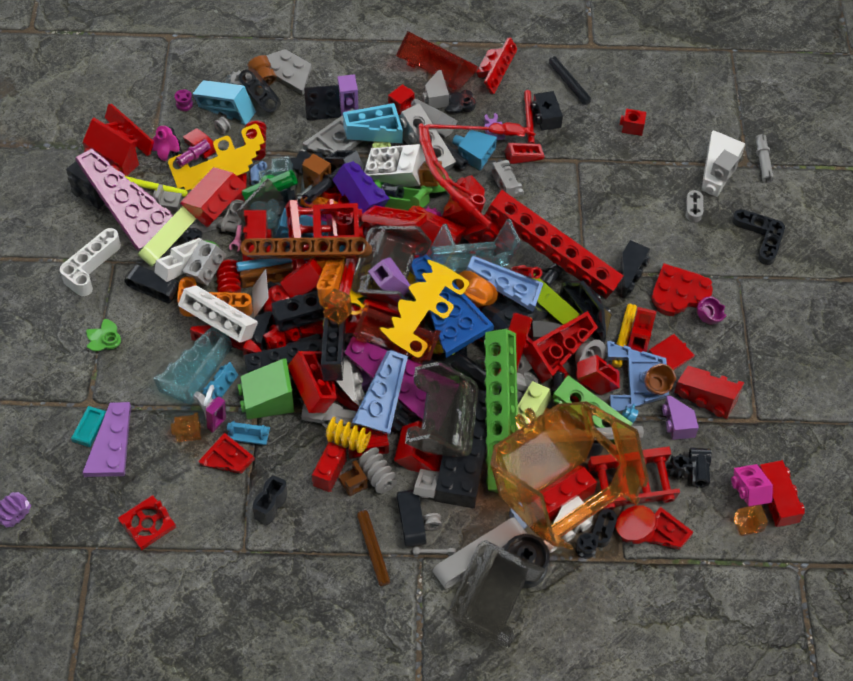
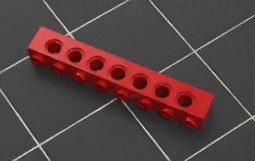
(563, 244)

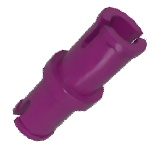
(193, 153)

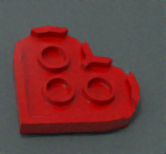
(679, 289)

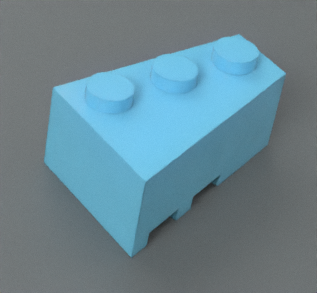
(225, 98)
(373, 124)

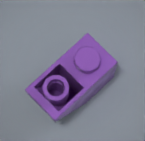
(389, 276)
(680, 419)

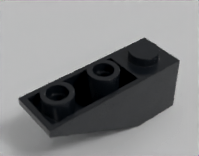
(632, 261)

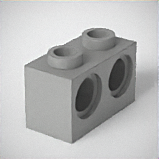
(204, 262)

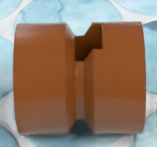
(262, 66)

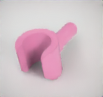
(237, 241)

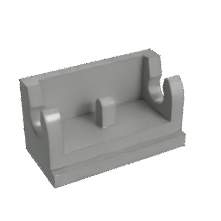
(505, 179)

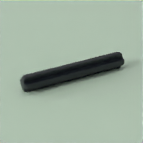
(569, 80)

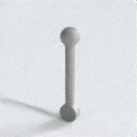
(416, 550)

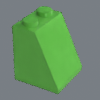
(267, 391)

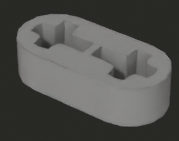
(698, 206)

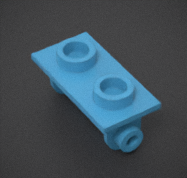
(223, 380)
(248, 433)

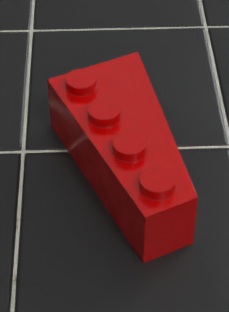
(555, 348)

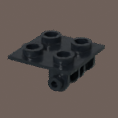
(322, 102)

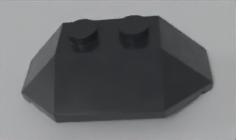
(584, 299)
(502, 311)

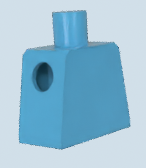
(475, 147)

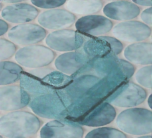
(459, 256)

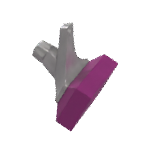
(213, 408)

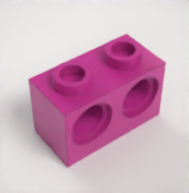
(752, 485)

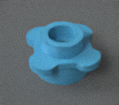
(630, 413)

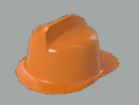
(479, 290)

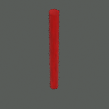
(529, 116)

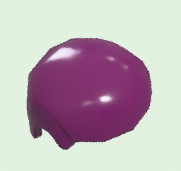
(710, 311)

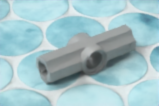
(324, 418)

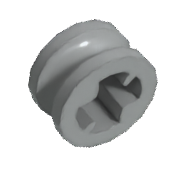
(222, 125)
(432, 521)

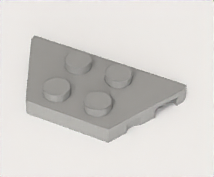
(290, 69)
(331, 139)

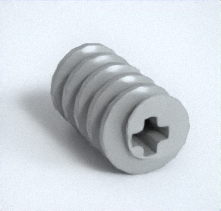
(377, 471)

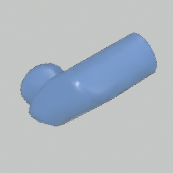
(254, 172)

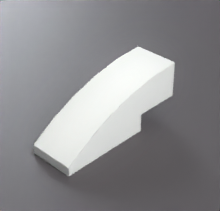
(173, 264)

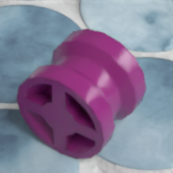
(183, 100)

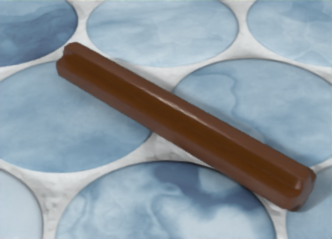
(373, 548)

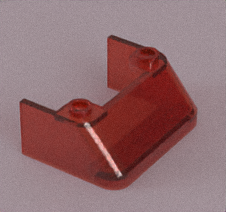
(434, 58)
(369, 329)

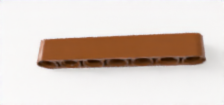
(297, 245)

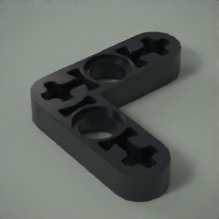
(767, 230)

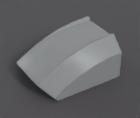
(437, 117)

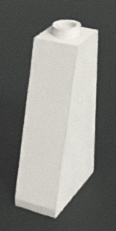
(717, 144)

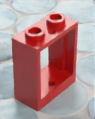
(345, 207)

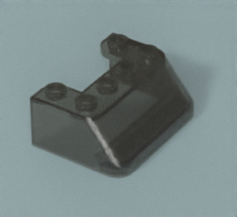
(447, 411)

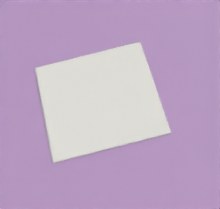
(260, 293)

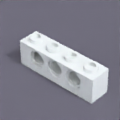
(217, 313)

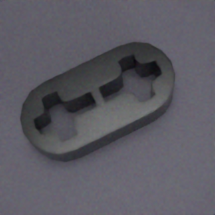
(608, 529)

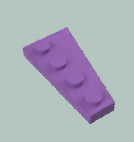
(111, 443)

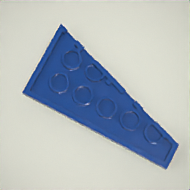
(464, 322)

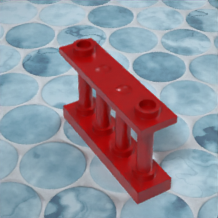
(296, 229)
(657, 456)

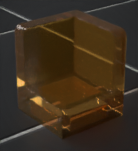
(750, 520)

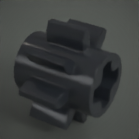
(400, 419)
(679, 466)

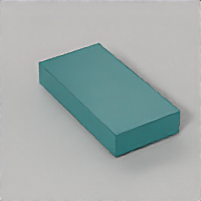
(88, 426)

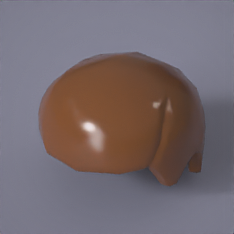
(659, 379)

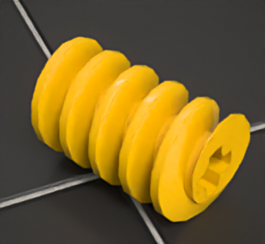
(348, 437)

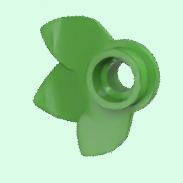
(101, 337)

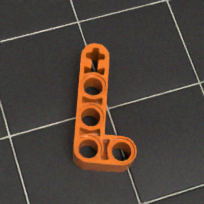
(330, 276)
(240, 301)

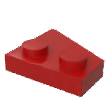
(227, 456)
(670, 531)

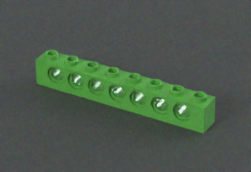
(507, 399)

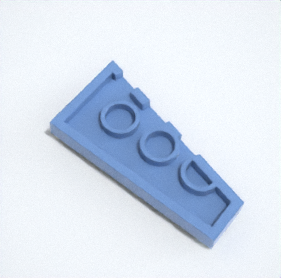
(509, 283)
(382, 395)

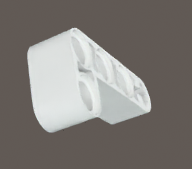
(77, 268)

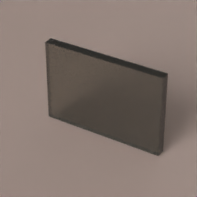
(264, 193)

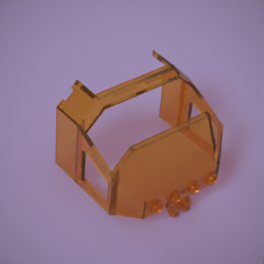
(553, 447)

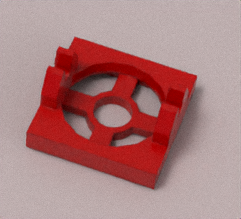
(144, 541)

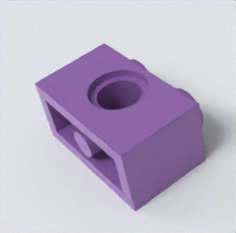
(348, 93)

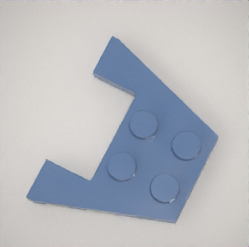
(638, 365)

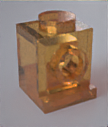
(186, 428)

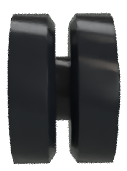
(532, 549)

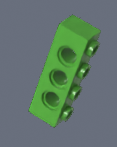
(572, 388)

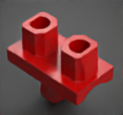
(279, 339)

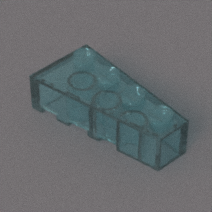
(194, 366)

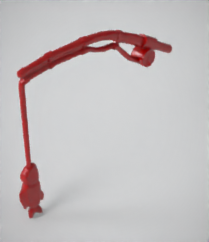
(476, 203)

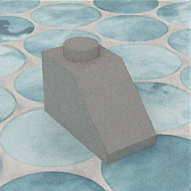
(436, 91)

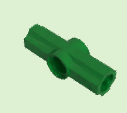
(280, 181)

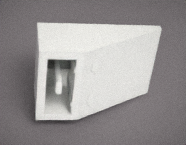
(396, 164)

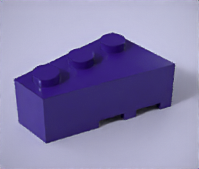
(359, 187)

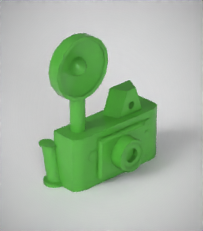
(412, 196)

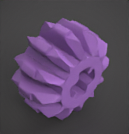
(13, 509)

